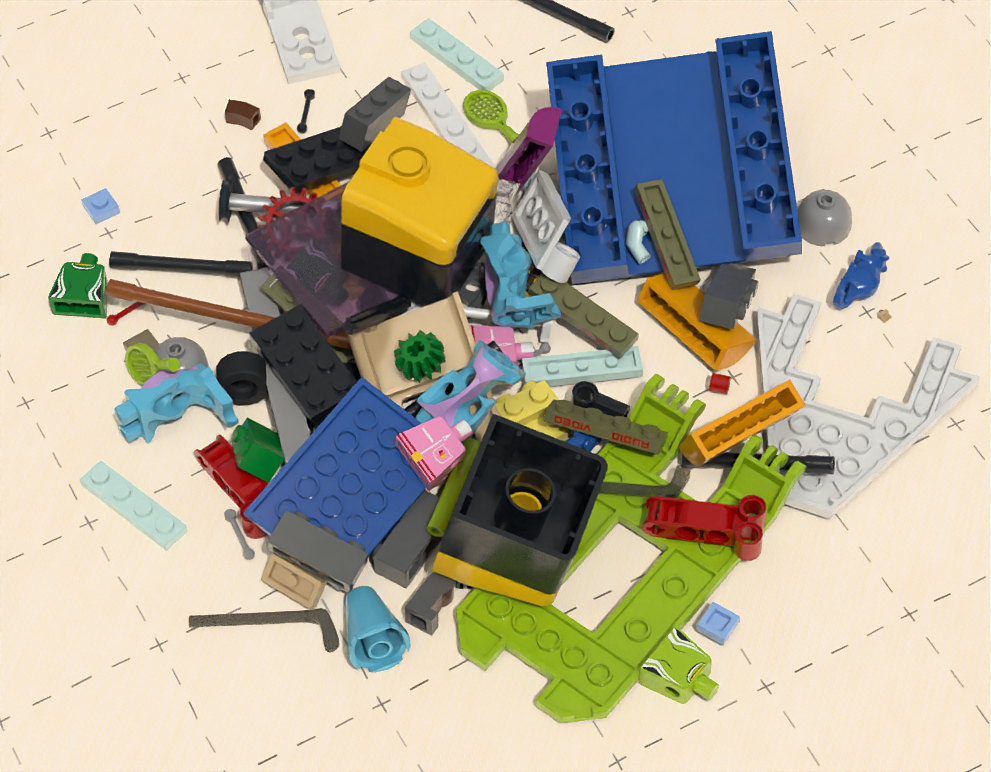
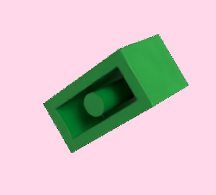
(257, 449)

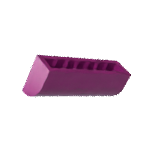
(530, 146)

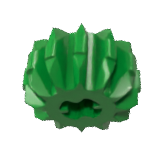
(419, 356)

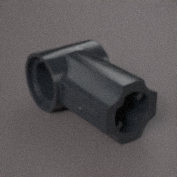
(588, 391)

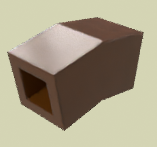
(242, 114)

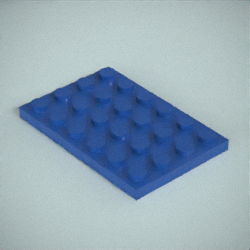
(347, 472)

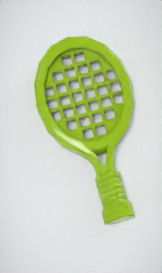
(499, 123)
(144, 362)

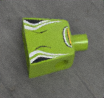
(678, 669)

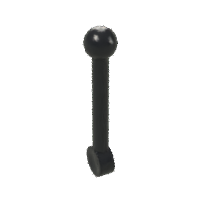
(309, 95)

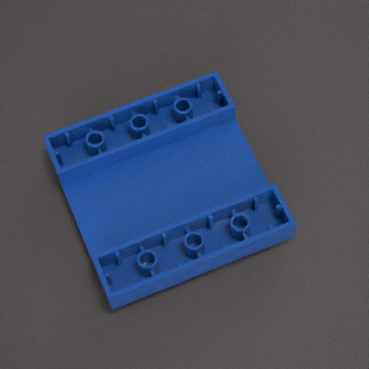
(697, 123)

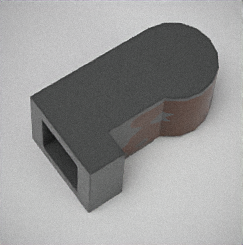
(427, 602)

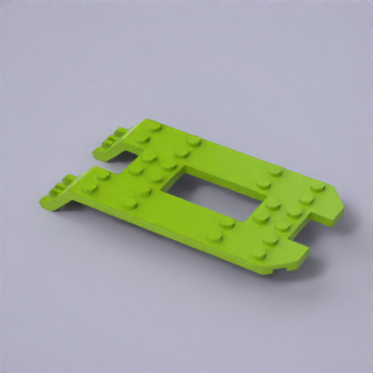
(599, 668)

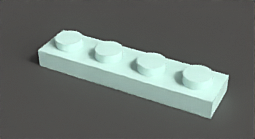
(456, 55)
(583, 366)
(133, 505)

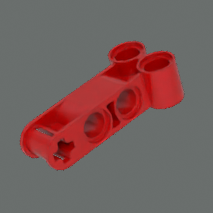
(241, 486)
(709, 522)

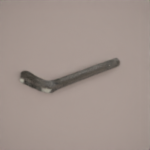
(671, 490)
(315, 616)

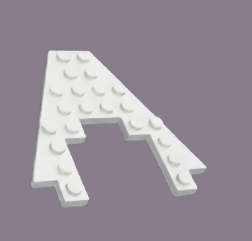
(859, 444)

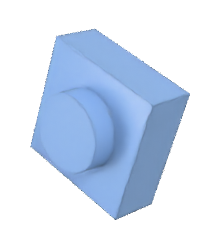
(100, 206)
(718, 623)

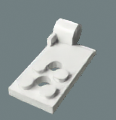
(294, 18)
(541, 222)

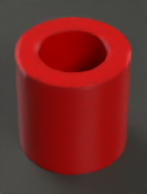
(719, 383)

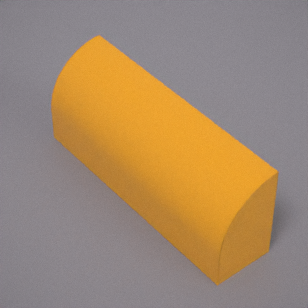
(681, 312)
(742, 424)

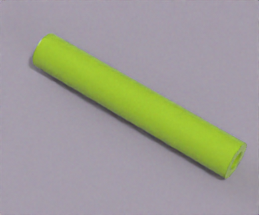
(452, 489)

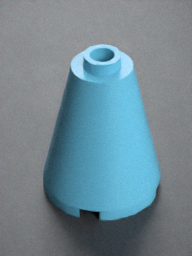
(373, 631)

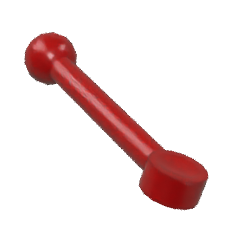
(113, 319)

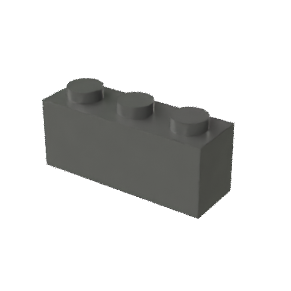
(374, 113)
(729, 295)
(408, 543)
(318, 550)

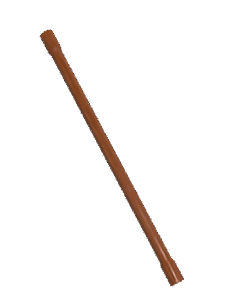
(132, 292)

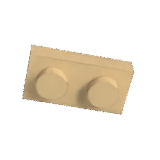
(293, 581)

